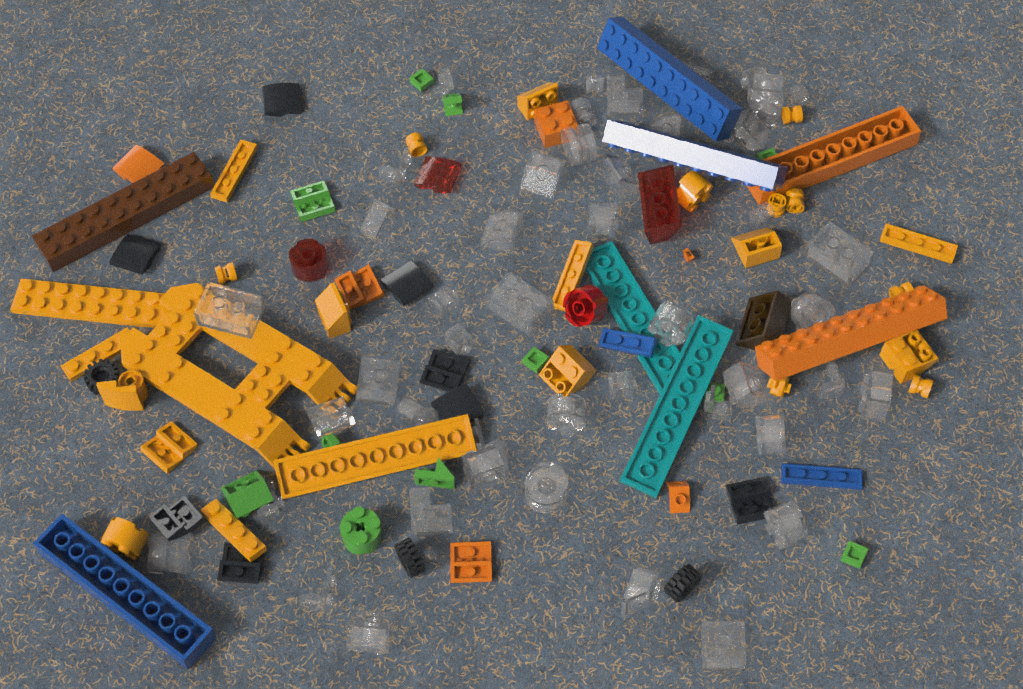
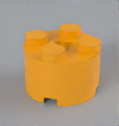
(693, 190)
(124, 538)

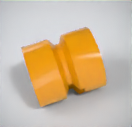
(131, 378)

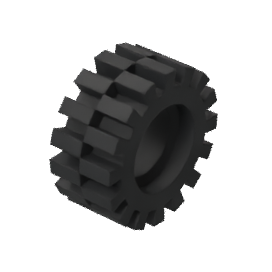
(98, 368)
(410, 557)
(682, 583)

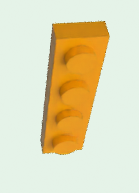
(233, 171)
(918, 243)
(572, 271)
(105, 350)
(233, 530)

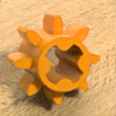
(779, 387)

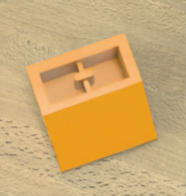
(537, 97)
(757, 246)
(333, 311)
(908, 356)
(567, 370)

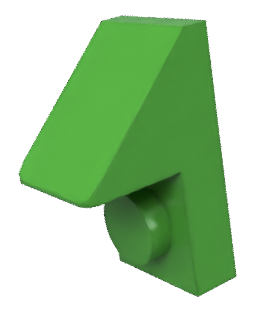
(452, 104)
(439, 478)

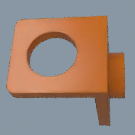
(679, 496)

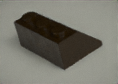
(763, 319)

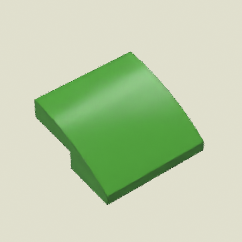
(312, 201)

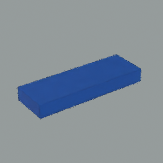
(628, 342)

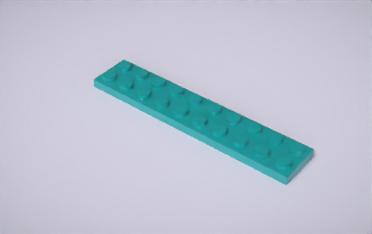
(630, 308)
(676, 406)

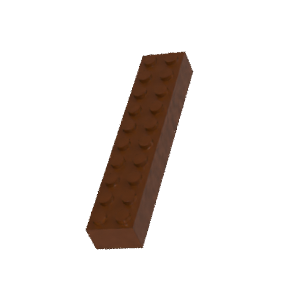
(123, 211)

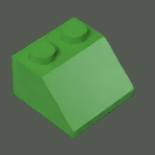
(247, 494)

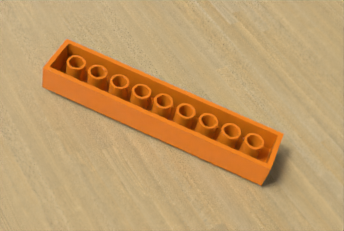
(843, 151)
(850, 332)

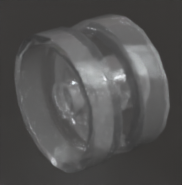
(579, 144)
(546, 487)

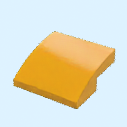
(120, 397)
(169, 447)

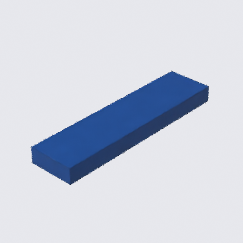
(821, 476)

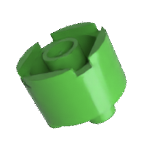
(361, 531)

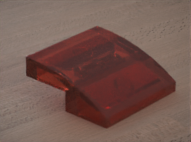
(438, 174)

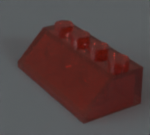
(659, 203)

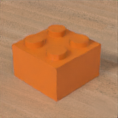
(552, 120)

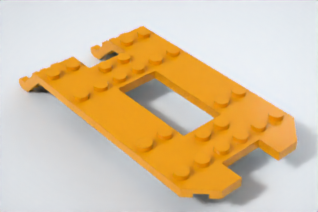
(239, 410)

